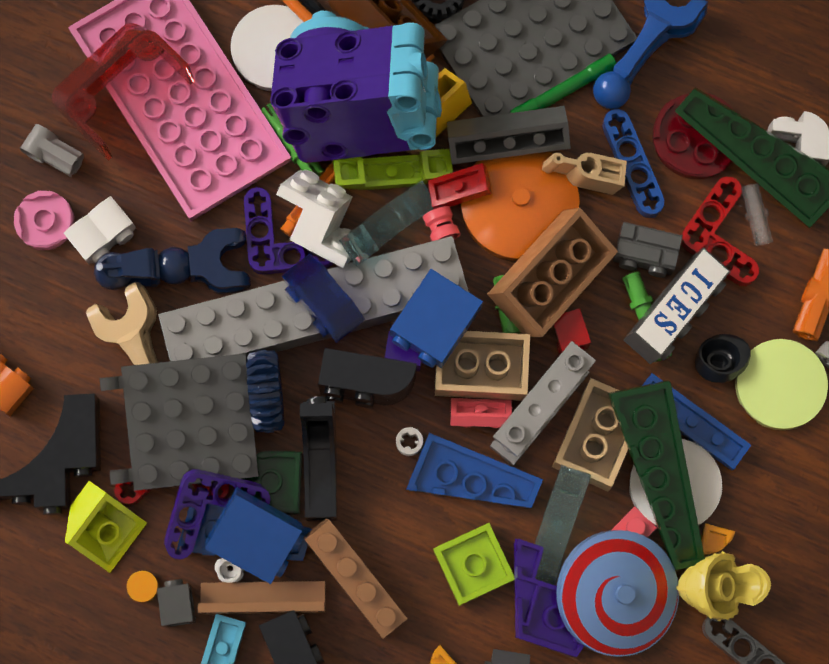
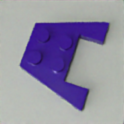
(536, 604)

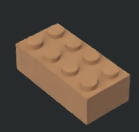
(552, 272)

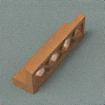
(262, 597)

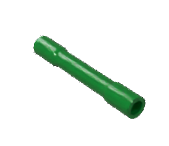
(569, 86)

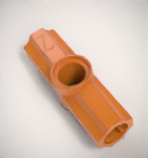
(815, 302)

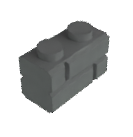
(647, 249)

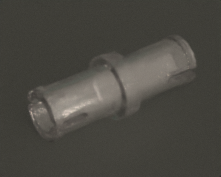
(756, 214)

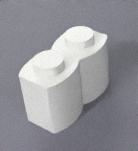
(100, 230)

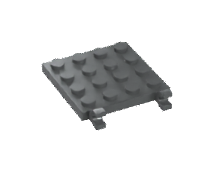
(185, 420)

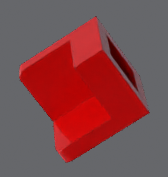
(571, 328)

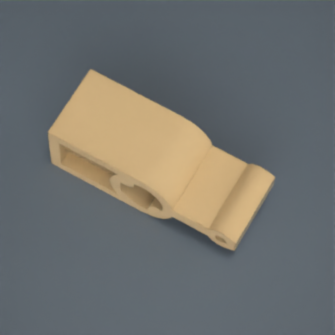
(601, 174)

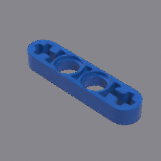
(636, 162)

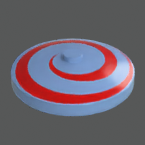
(617, 593)

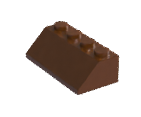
(390, 13)

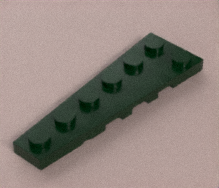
(774, 164)
(656, 447)

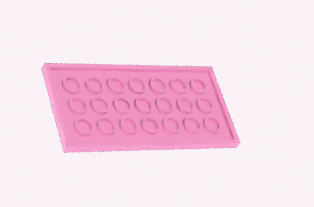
(201, 135)

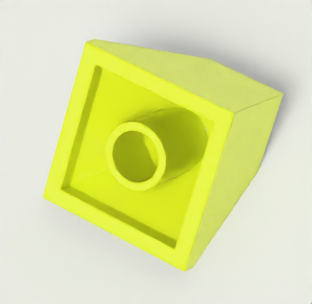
(101, 527)

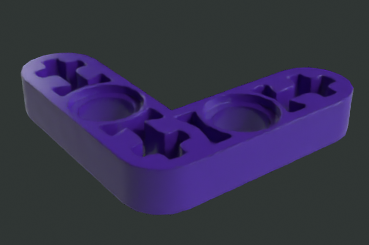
(274, 251)
(198, 501)

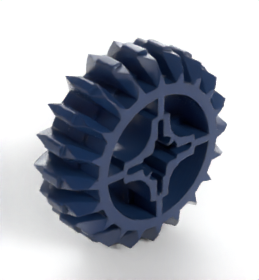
(265, 391)

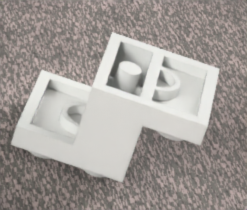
(321, 216)

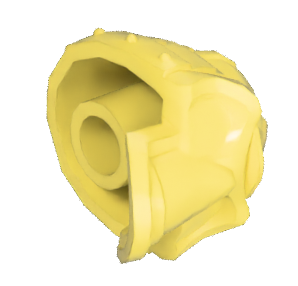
(718, 586)

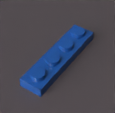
(706, 430)

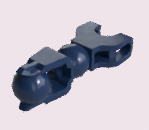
(177, 265)

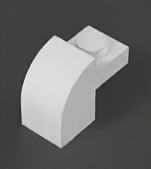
(809, 134)

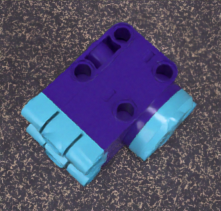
(354, 89)

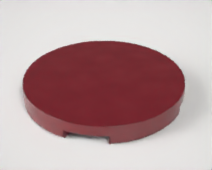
(683, 147)

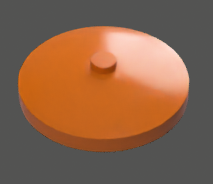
(520, 204)

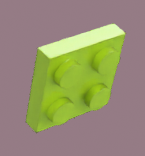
(474, 564)

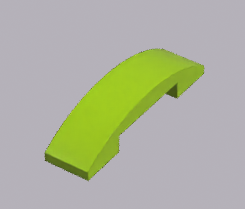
(392, 171)

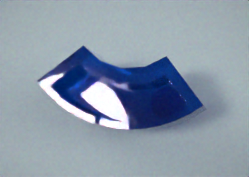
(323, 298)

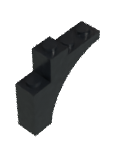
(71, 449)
(320, 458)

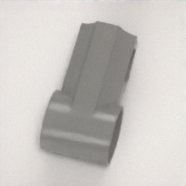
(46, 147)

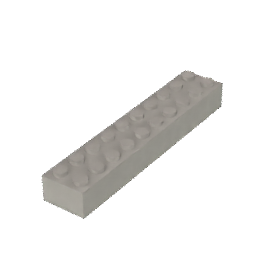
(271, 321)

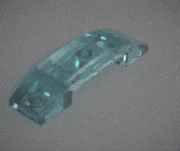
(387, 222)
(559, 520)

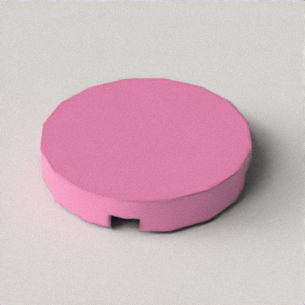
(43, 220)

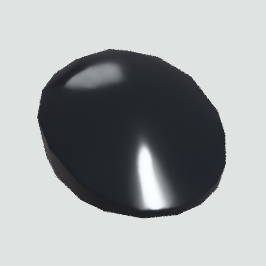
(722, 358)

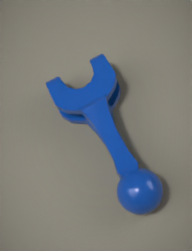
(662, 23)

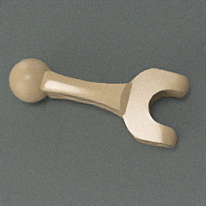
(133, 329)

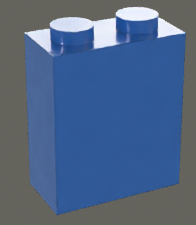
(435, 319)
(254, 536)

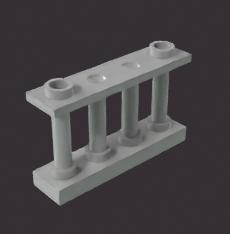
(542, 403)

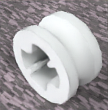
(411, 432)

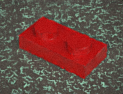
(459, 186)

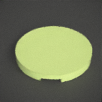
(782, 384)

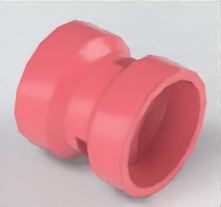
(441, 223)

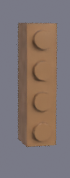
(354, 578)

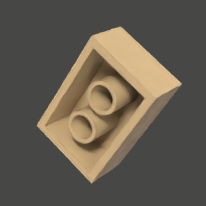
(486, 367)
(594, 438)

